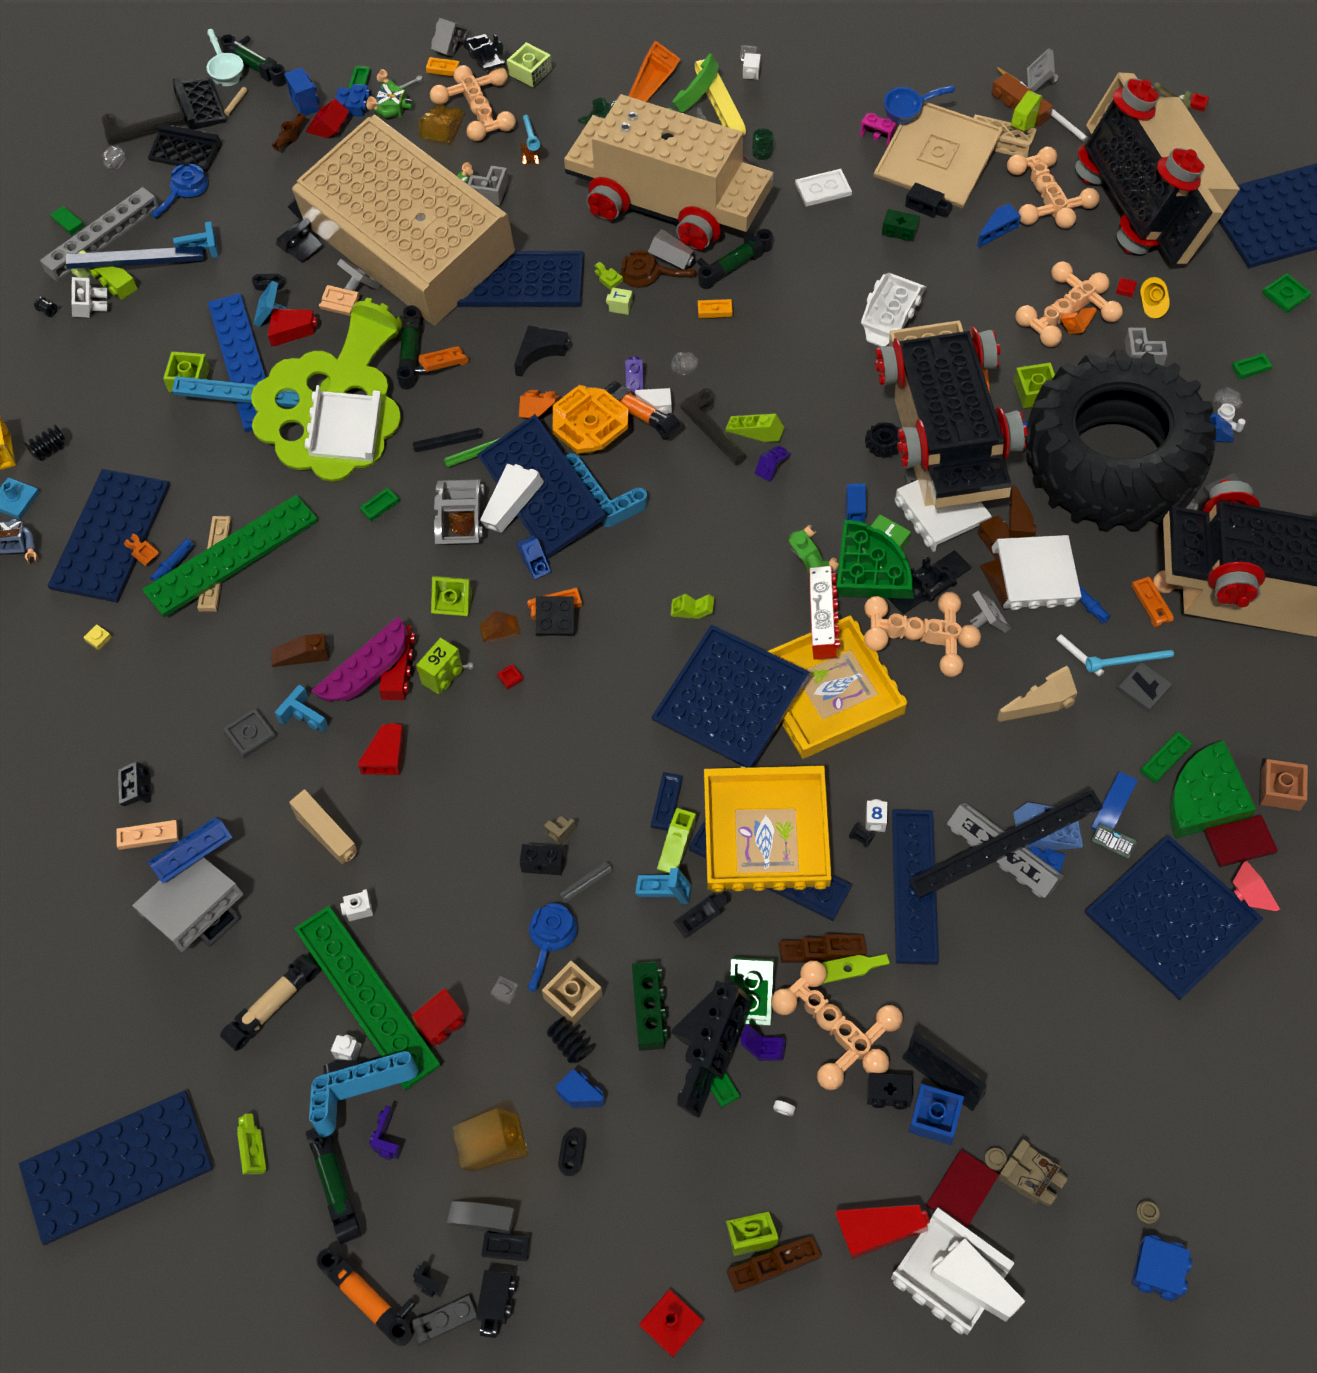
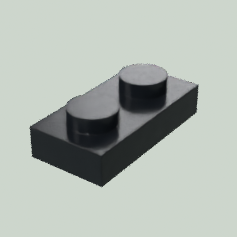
(505, 1246)

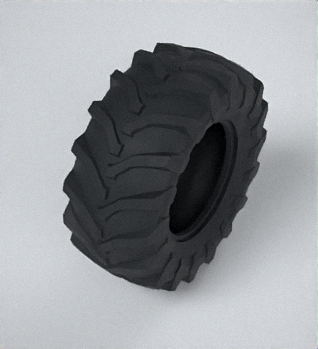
(1127, 392)

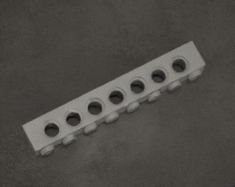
(101, 231)

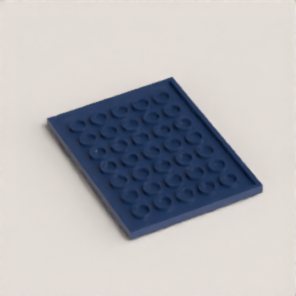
(1274, 216)

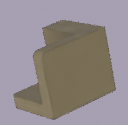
(560, 829)

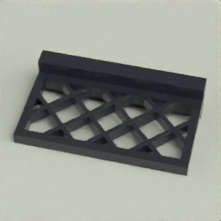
(187, 105)
(188, 137)
(944, 1071)

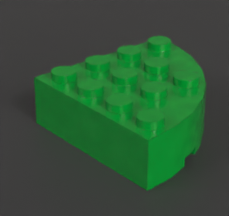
(872, 564)
(1209, 793)

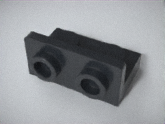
(134, 784)

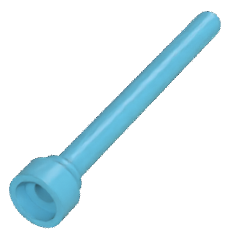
(532, 142)
(1093, 664)

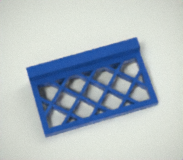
(189, 849)

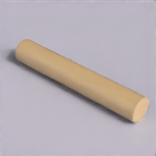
(235, 101)

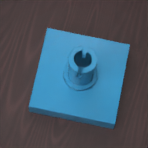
(266, 304)
(16, 497)

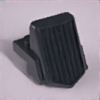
(299, 240)

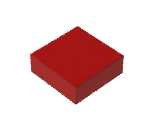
(1199, 102)
(1126, 287)
(510, 676)

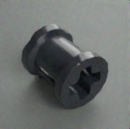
(45, 306)
(861, 835)

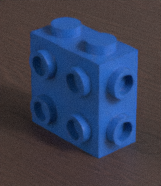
(1162, 1268)

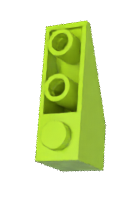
(116, 279)
(758, 427)
(677, 840)

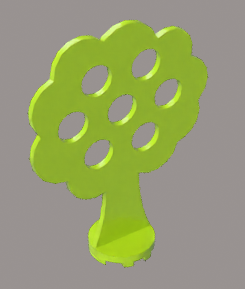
(368, 332)

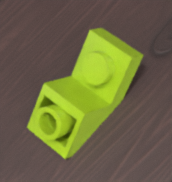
(688, 607)

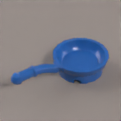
(905, 103)
(185, 182)
(550, 930)

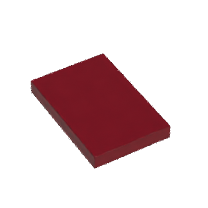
(1240, 841)
(963, 1188)

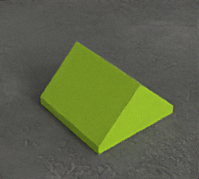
(451, 596)
(752, 1233)

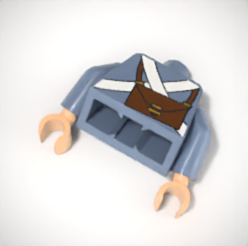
(16, 539)

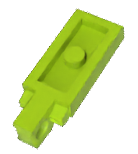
(250, 1146)

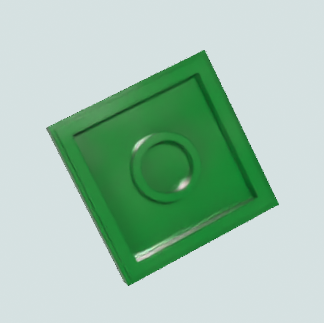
(1286, 293)

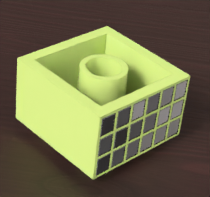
(529, 64)

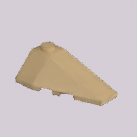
(1049, 697)

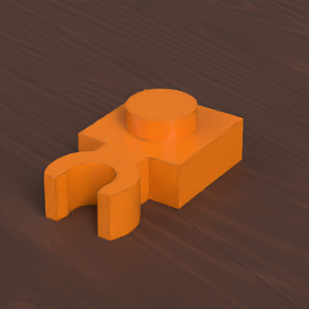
(142, 551)

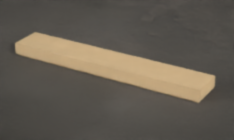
(219, 530)

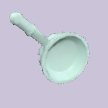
(224, 67)

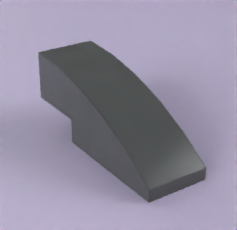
(481, 1217)

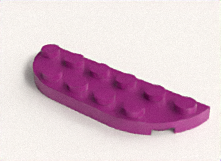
(365, 664)

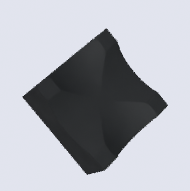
(554, 615)

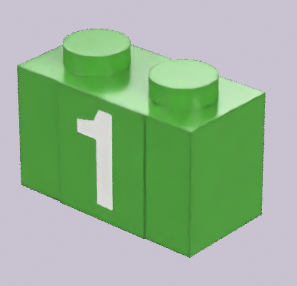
(892, 529)

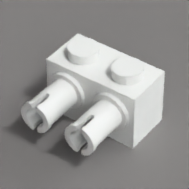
(82, 296)

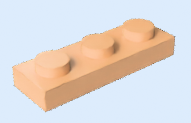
(147, 834)

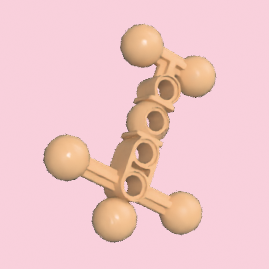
(478, 103)
(1045, 183)
(1078, 297)
(932, 631)
(832, 1074)

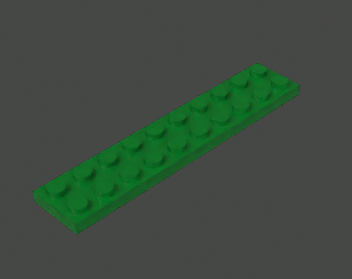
(229, 556)
(364, 992)

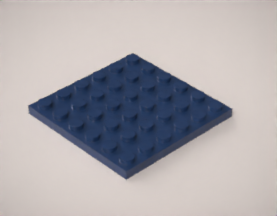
(731, 697)
(1173, 917)

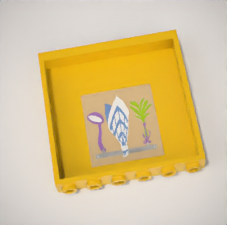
(841, 694)
(766, 828)

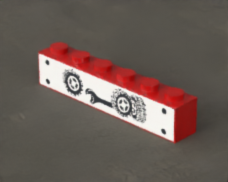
(822, 612)

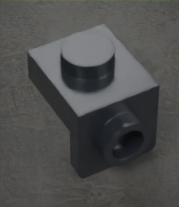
(428, 1286)

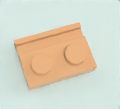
(338, 300)

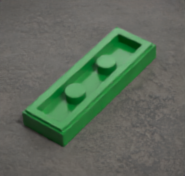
(1166, 757)

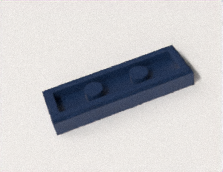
(666, 801)

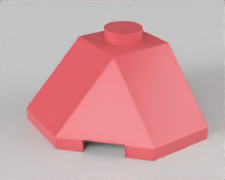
(1252, 889)

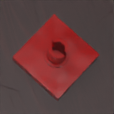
(671, 1323)

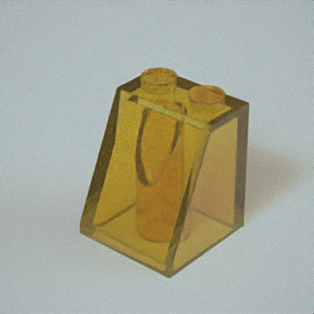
(489, 1140)

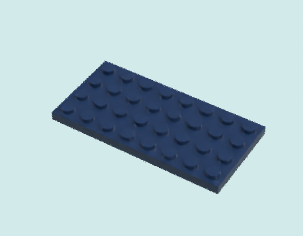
(531, 280)
(563, 504)
(95, 557)
(114, 1167)

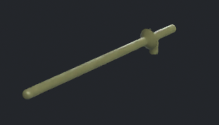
(1185, 98)

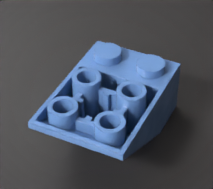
(1065, 838)

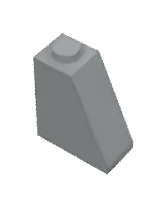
(671, 249)

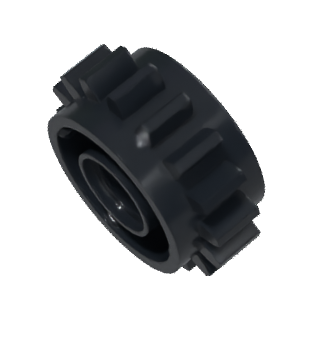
(882, 439)

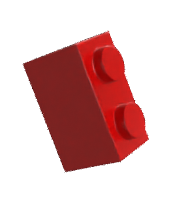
(328, 119)
(438, 1018)

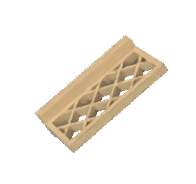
(1008, 142)

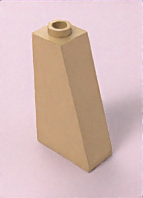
(323, 827)

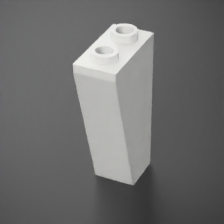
(510, 496)
(977, 1280)

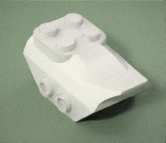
(890, 307)

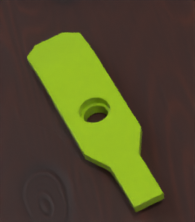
(859, 964)

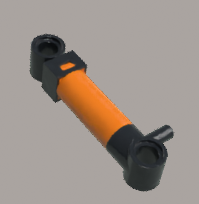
(664, 423)
(366, 1297)

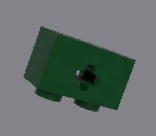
(900, 225)

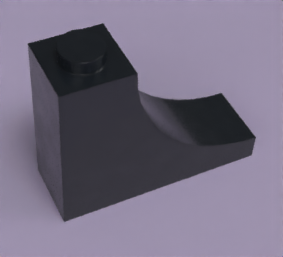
(540, 344)

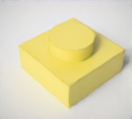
(97, 637)

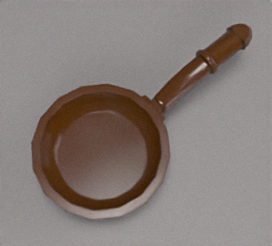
(642, 269)

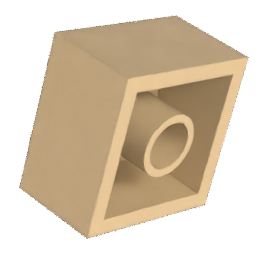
(572, 992)

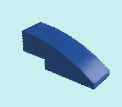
(1115, 801)

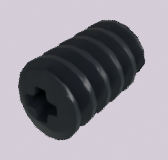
(46, 442)
(567, 1041)

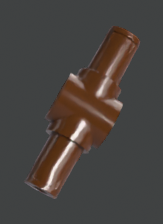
(289, 131)

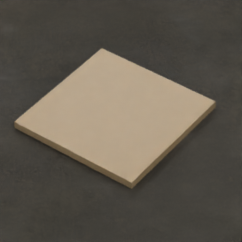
(939, 152)

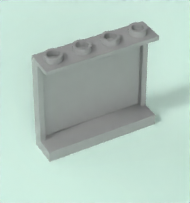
(188, 902)

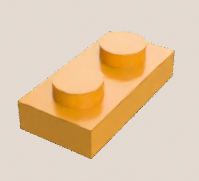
(441, 66)
(714, 308)

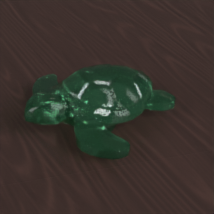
(600, 109)

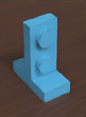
(206, 240)
(294, 707)
(664, 886)

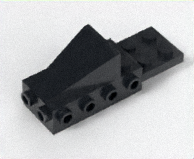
(704, 1031)

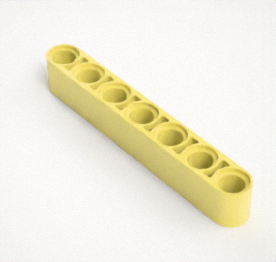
(722, 102)

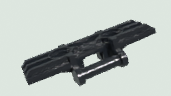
(485, 51)
(924, 578)

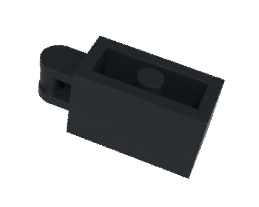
(927, 201)
(700, 915)
(494, 1301)

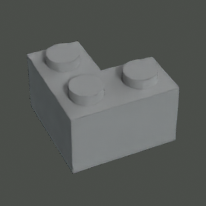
(447, 36)
(493, 185)
(1137, 345)

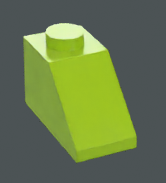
(1026, 111)

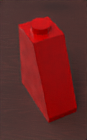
(291, 325)
(384, 752)

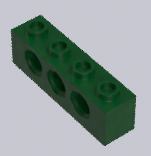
(649, 1038)

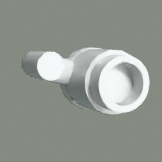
(1227, 412)

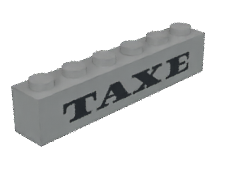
(1023, 863)

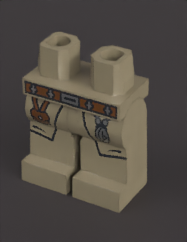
(1032, 1174)

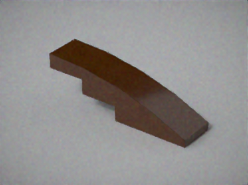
(822, 949)
(773, 1264)

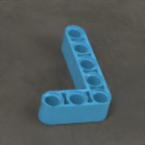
(614, 507)
(354, 1081)

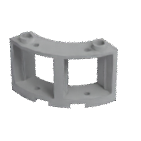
(457, 492)

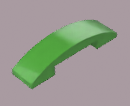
(699, 85)

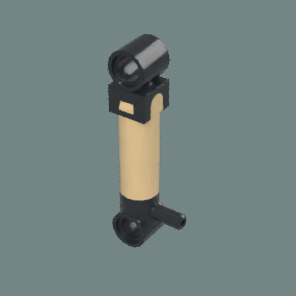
(249, 1022)

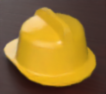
(1155, 297)

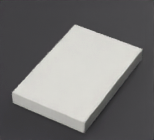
(823, 187)

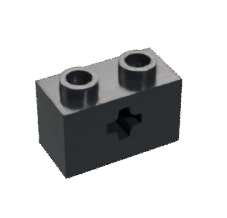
(541, 859)
(898, 1084)

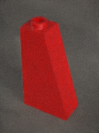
(879, 1227)

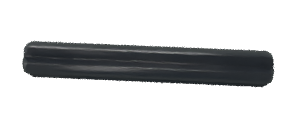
(447, 439)

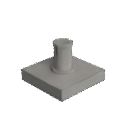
(1041, 71)
(358, 276)
(990, 613)

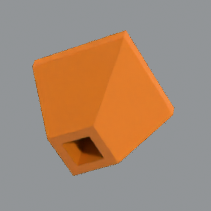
(536, 403)

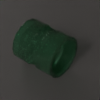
(762, 144)

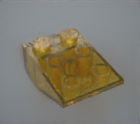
(440, 123)

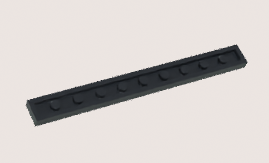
(1005, 844)

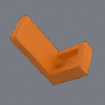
(1076, 321)

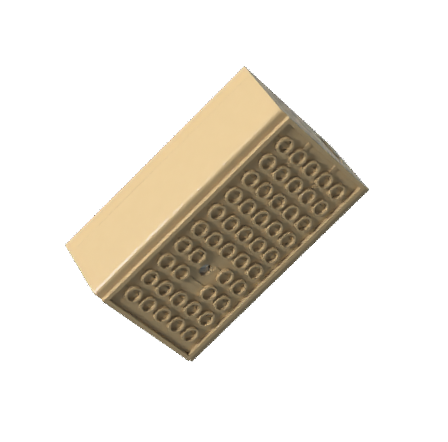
(404, 218)

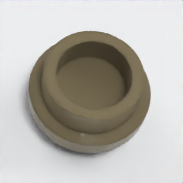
(995, 1159)
(1147, 1212)

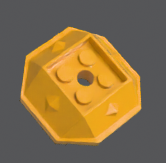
(589, 419)

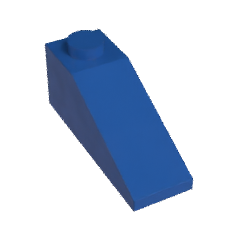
(1001, 222)

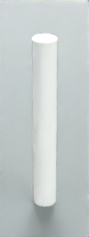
(1075, 651)

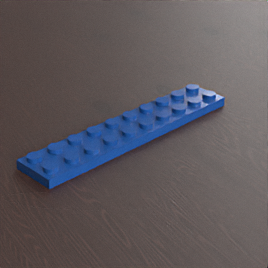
(237, 348)

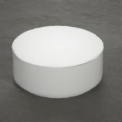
(784, 1108)

